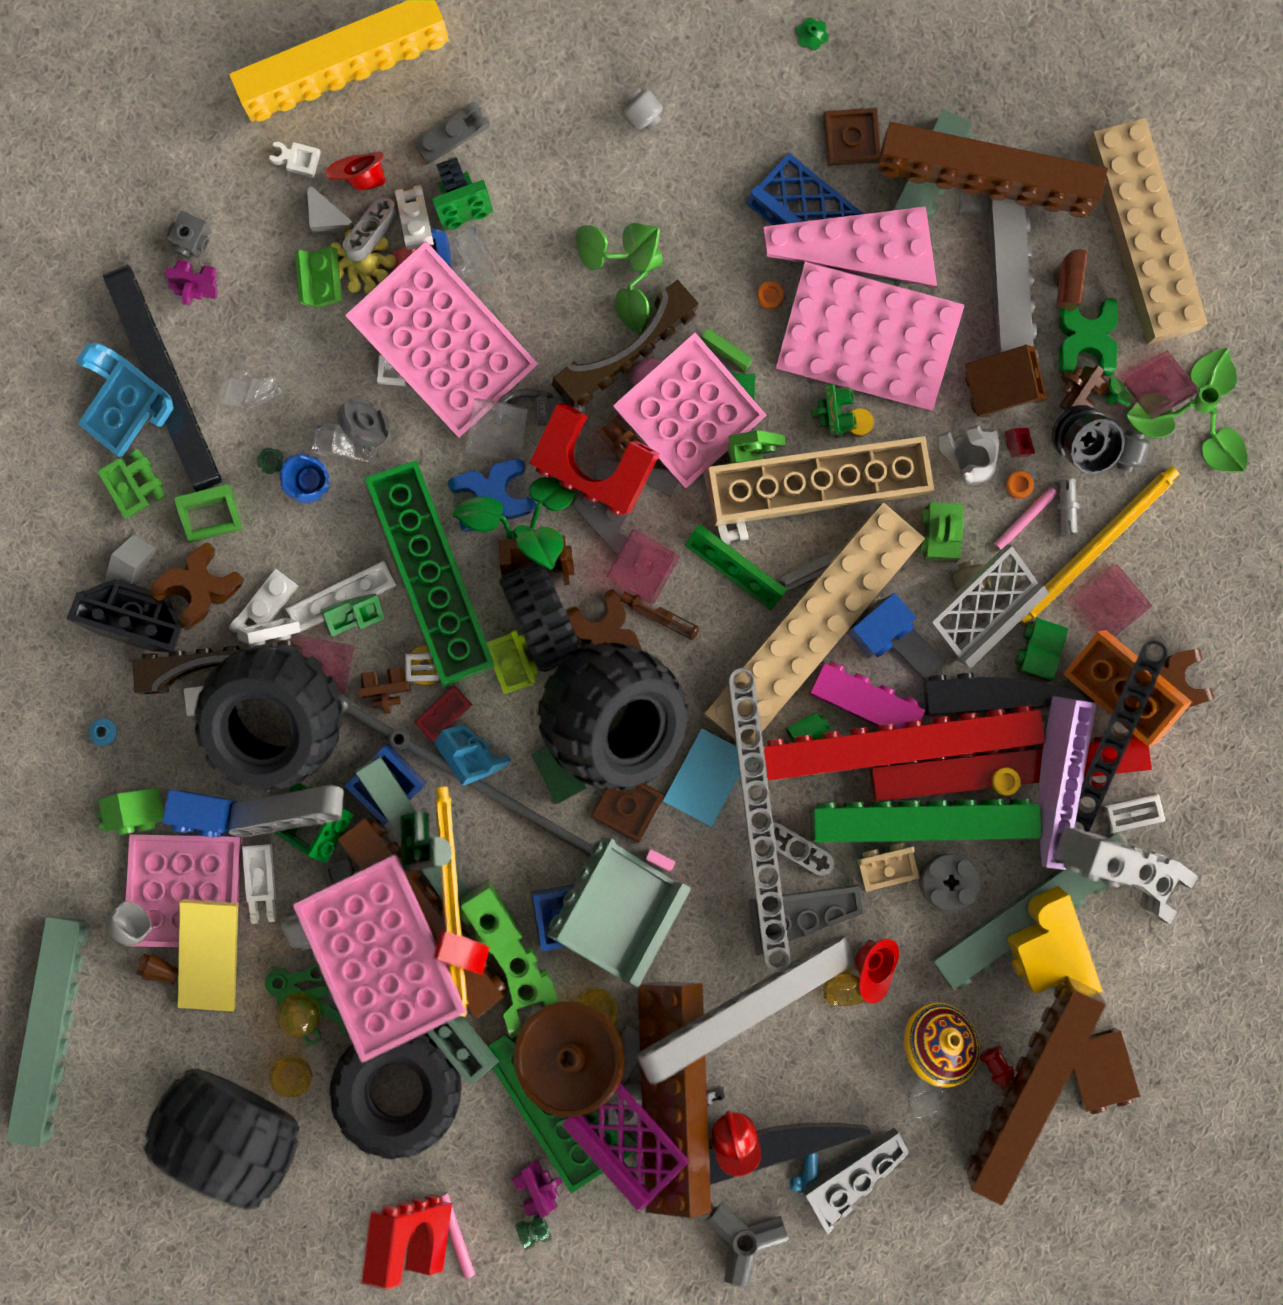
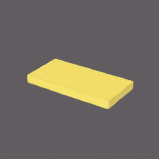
(207, 955)

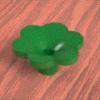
(811, 38)
(1118, 393)

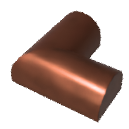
(1070, 279)

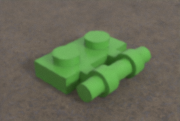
(124, 487)

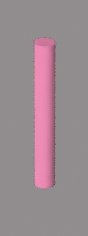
(1025, 518)
(458, 1243)

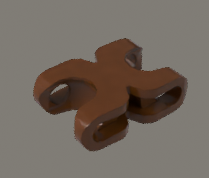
(196, 586)
(607, 629)
(1174, 672)

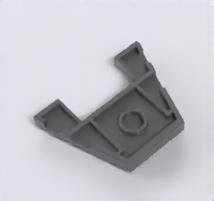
(604, 521)

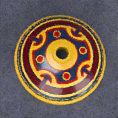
(930, 1048)

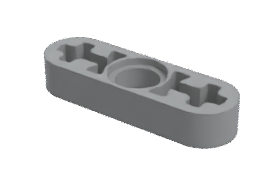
(360, 243)
(799, 860)

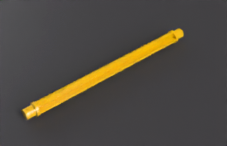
(1103, 539)
(449, 883)

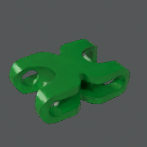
(1089, 337)

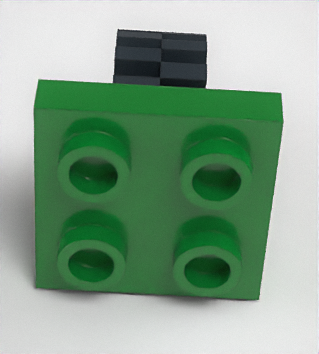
(459, 197)

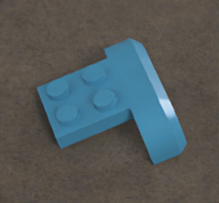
(122, 401)

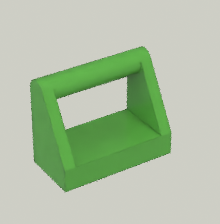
(206, 498)

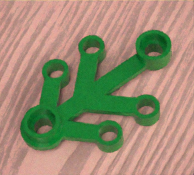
(318, 992)

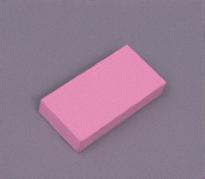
(660, 860)

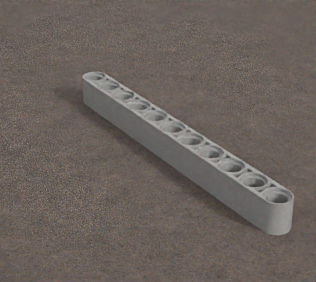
(763, 832)

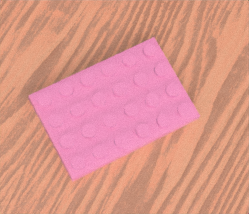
(869, 336)
(440, 338)
(379, 958)

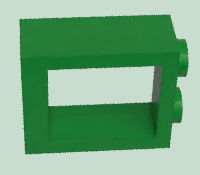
(326, 838)

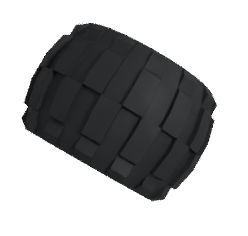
(296, 688)
(586, 696)
(221, 1139)

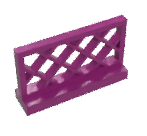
(612, 1163)

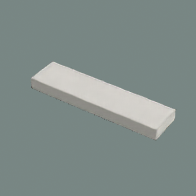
(369, 581)

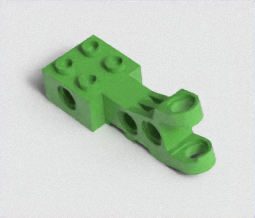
(503, 938)

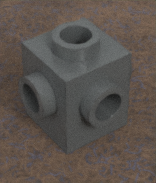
(188, 235)

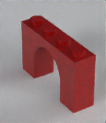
(556, 458)
(422, 1224)

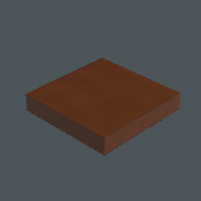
(852, 136)
(628, 810)

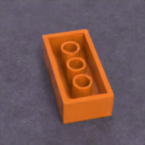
(1103, 673)

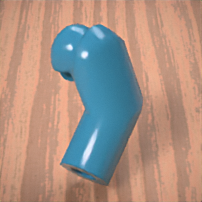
(809, 1174)

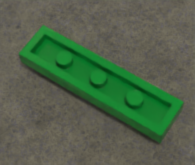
(735, 567)

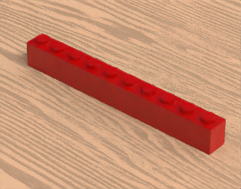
(903, 744)
(975, 772)

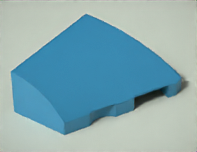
(468, 754)

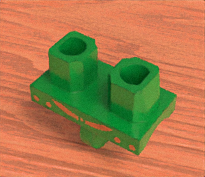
(838, 422)

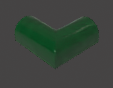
(418, 848)

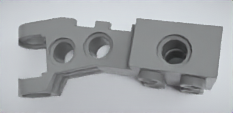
(1117, 863)

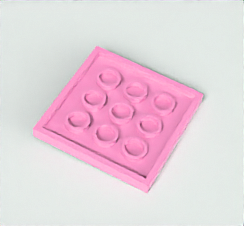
(689, 410)
(178, 868)

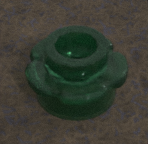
(265, 455)

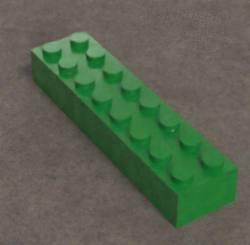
(428, 573)
(930, 822)

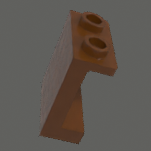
(1005, 381)
(512, 558)
(1105, 1073)

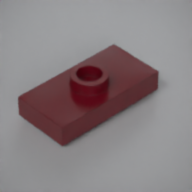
(443, 713)

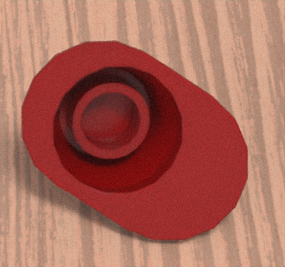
(360, 171)
(876, 968)
(736, 1144)

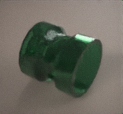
(539, 1230)

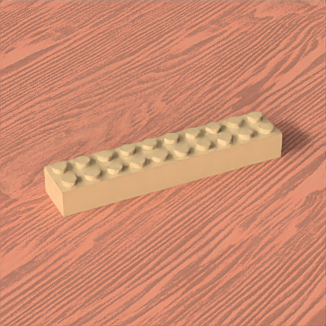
(820, 618)

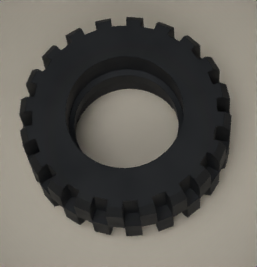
(540, 615)

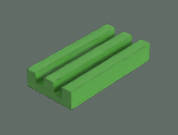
(726, 350)

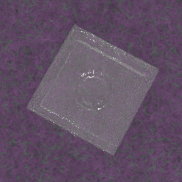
(496, 429)

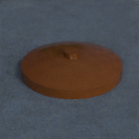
(569, 1059)

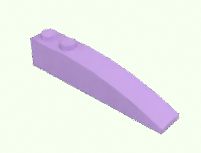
(1062, 771)

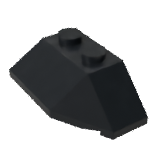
(127, 615)

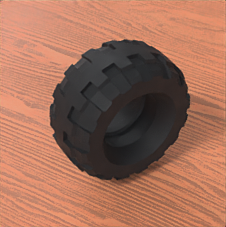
(387, 1134)

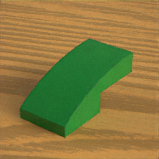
(351, 613)

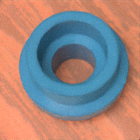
(111, 732)

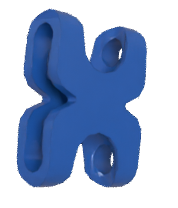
(495, 488)

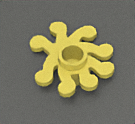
(367, 267)

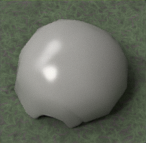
(128, 924)

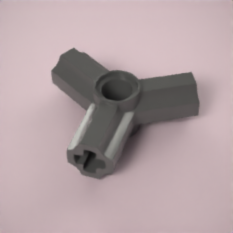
(741, 1258)

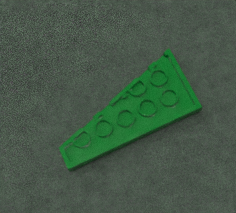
(561, 1148)

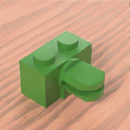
(942, 531)
(130, 810)

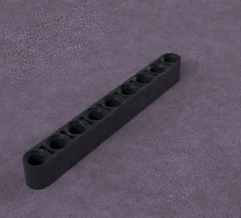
(160, 369)
(1118, 740)

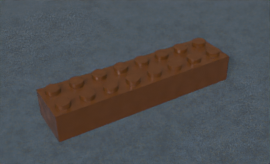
(991, 170)
(369, 846)
(1034, 1089)
(676, 1102)

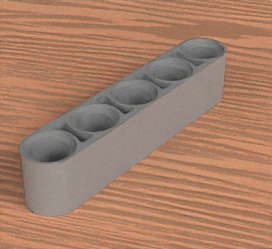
(286, 811)

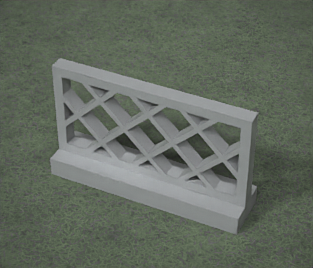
(997, 620)

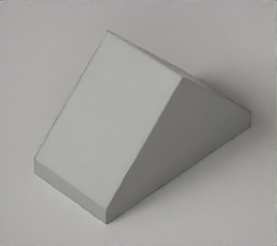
(324, 216)
(129, 560)

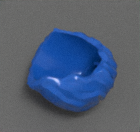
(304, 478)

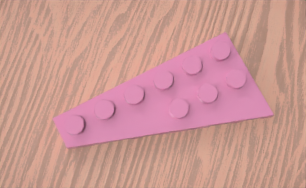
(870, 244)

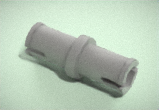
(1068, 507)

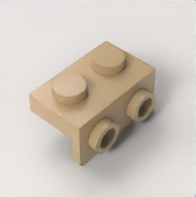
(888, 868)

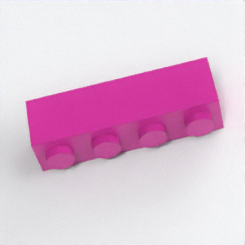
(862, 699)

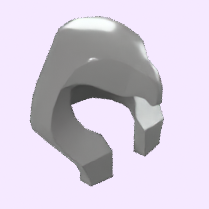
(972, 454)

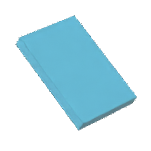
(705, 778)

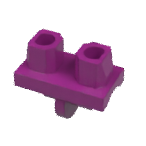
(190, 284)
(541, 1188)

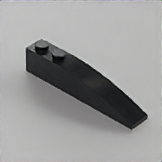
(989, 693)
(791, 1142)

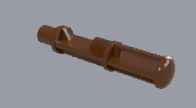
(659, 615)

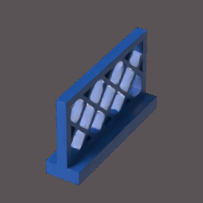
(777, 213)

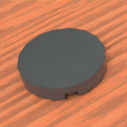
(363, 422)

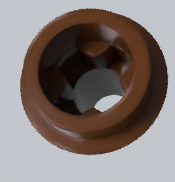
(156, 969)

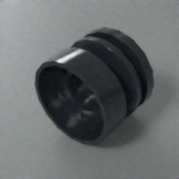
(1088, 439)

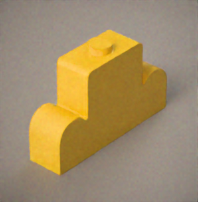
(1053, 945)

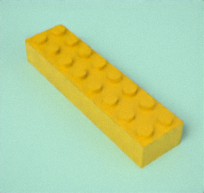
(339, 58)

